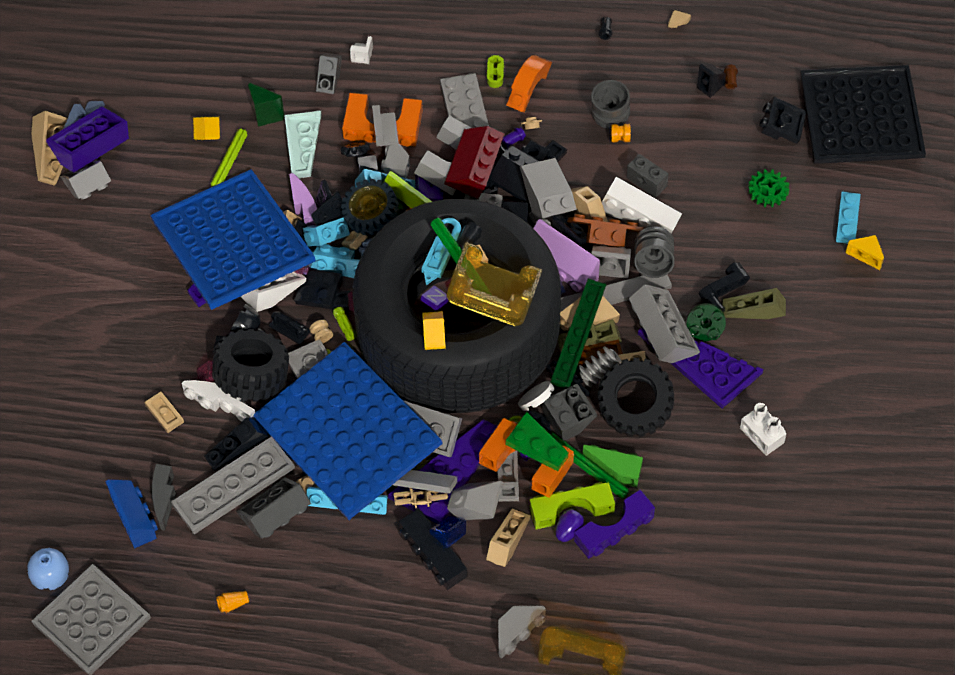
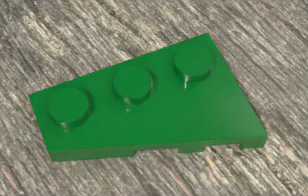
(537, 443)

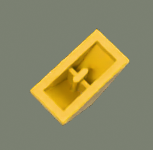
(866, 250)
(434, 330)

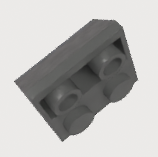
(569, 412)

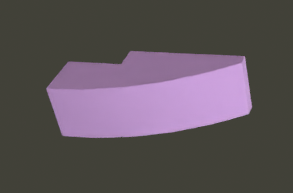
(303, 200)

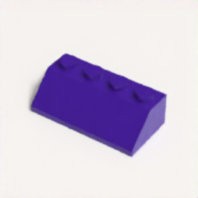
(88, 138)

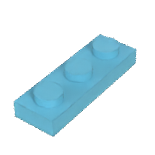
(847, 217)

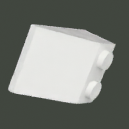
(273, 292)

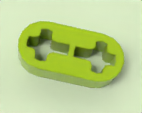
(499, 71)

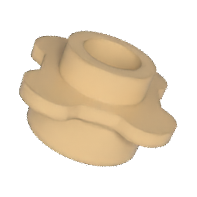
(531, 123)

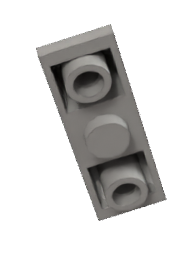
(517, 626)

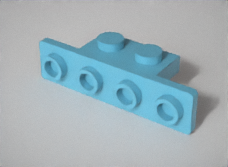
(335, 260)
(319, 499)

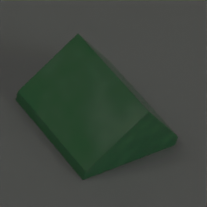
(265, 105)

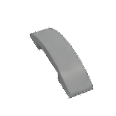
(509, 476)

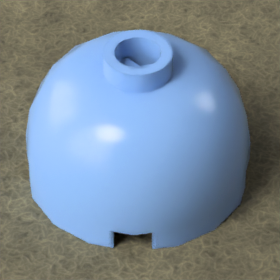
(48, 569)

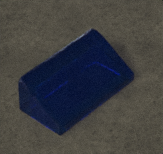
(449, 530)

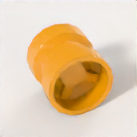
(620, 133)

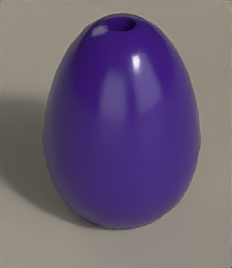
(567, 524)

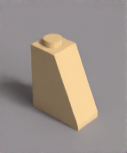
(605, 313)

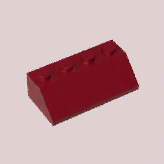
(474, 160)

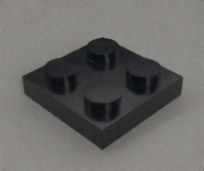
(319, 289)

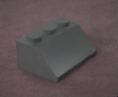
(274, 507)

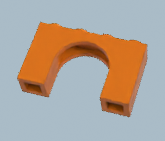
(359, 128)
(496, 451)

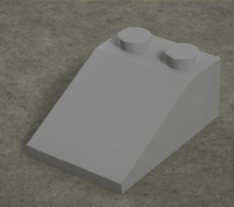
(547, 189)

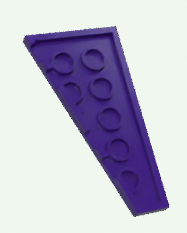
(715, 372)
(461, 464)

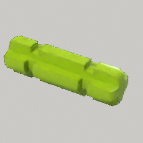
(344, 323)

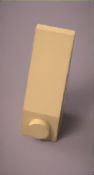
(507, 537)

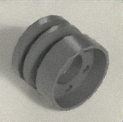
(610, 103)
(654, 252)

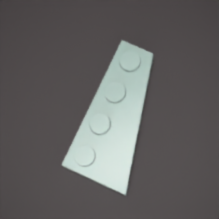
(302, 139)

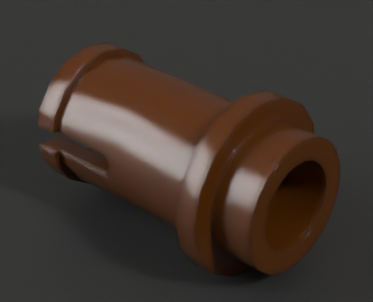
(730, 71)

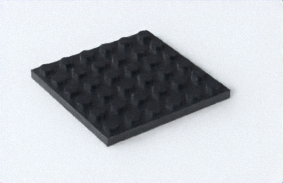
(862, 114)

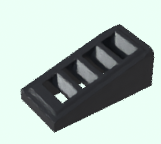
(323, 194)

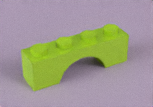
(595, 498)

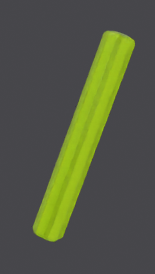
(229, 157)

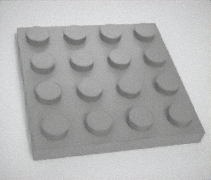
(91, 619)

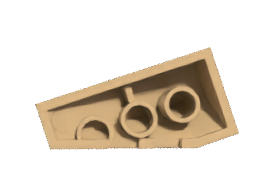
(44, 126)

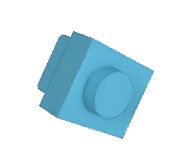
(326, 232)

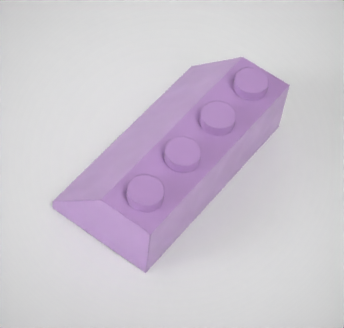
(573, 261)

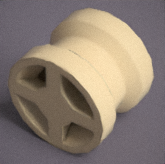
(321, 331)

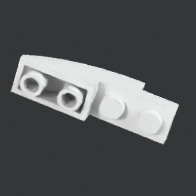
(212, 397)

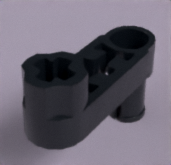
(735, 278)

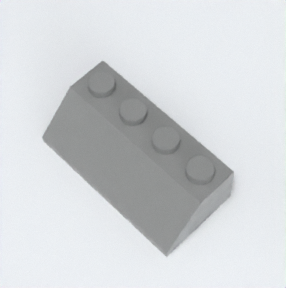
(663, 324)

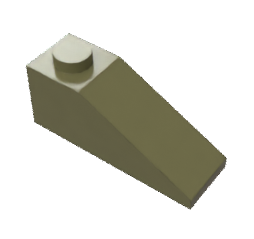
(756, 305)

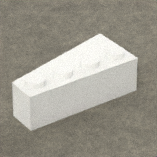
(635, 206)

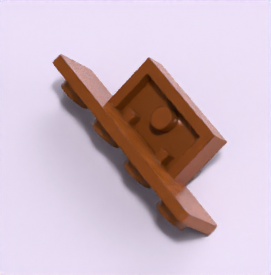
(605, 233)

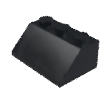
(508, 173)

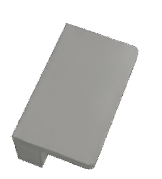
(385, 127)

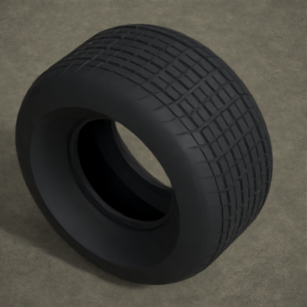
(477, 366)

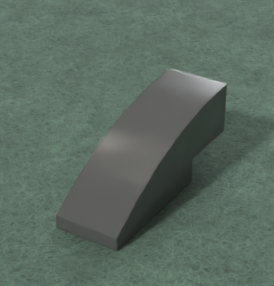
(163, 493)

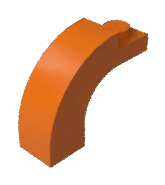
(529, 75)

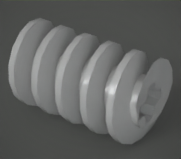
(599, 366)

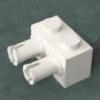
(763, 429)

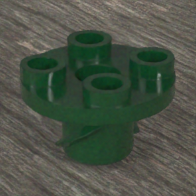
(706, 322)

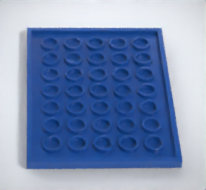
(232, 239)
(347, 430)

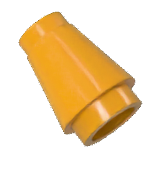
(231, 600)

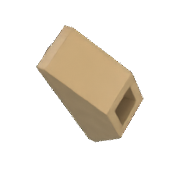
(588, 203)

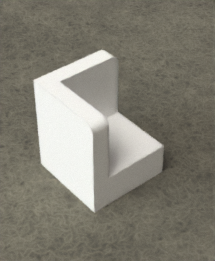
(361, 52)

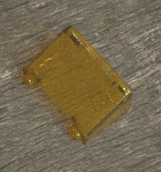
(491, 288)
(561, 637)

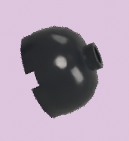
(247, 320)

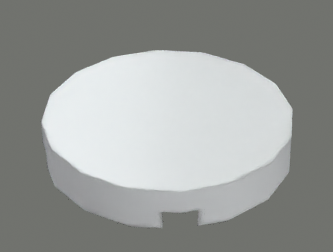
(536, 395)

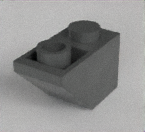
(328, 72)

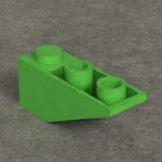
(621, 466)

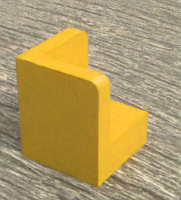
(206, 128)

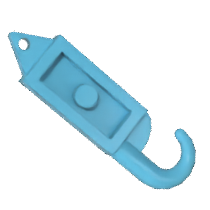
(438, 255)

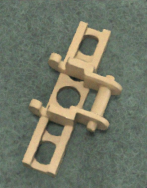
(415, 501)

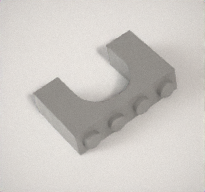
(435, 168)

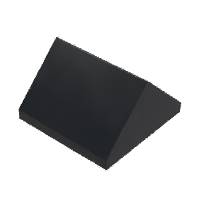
(573, 231)

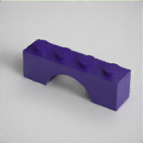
(595, 538)

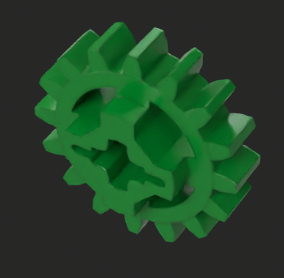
(766, 188)

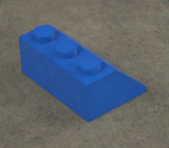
(132, 511)

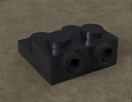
(782, 120)

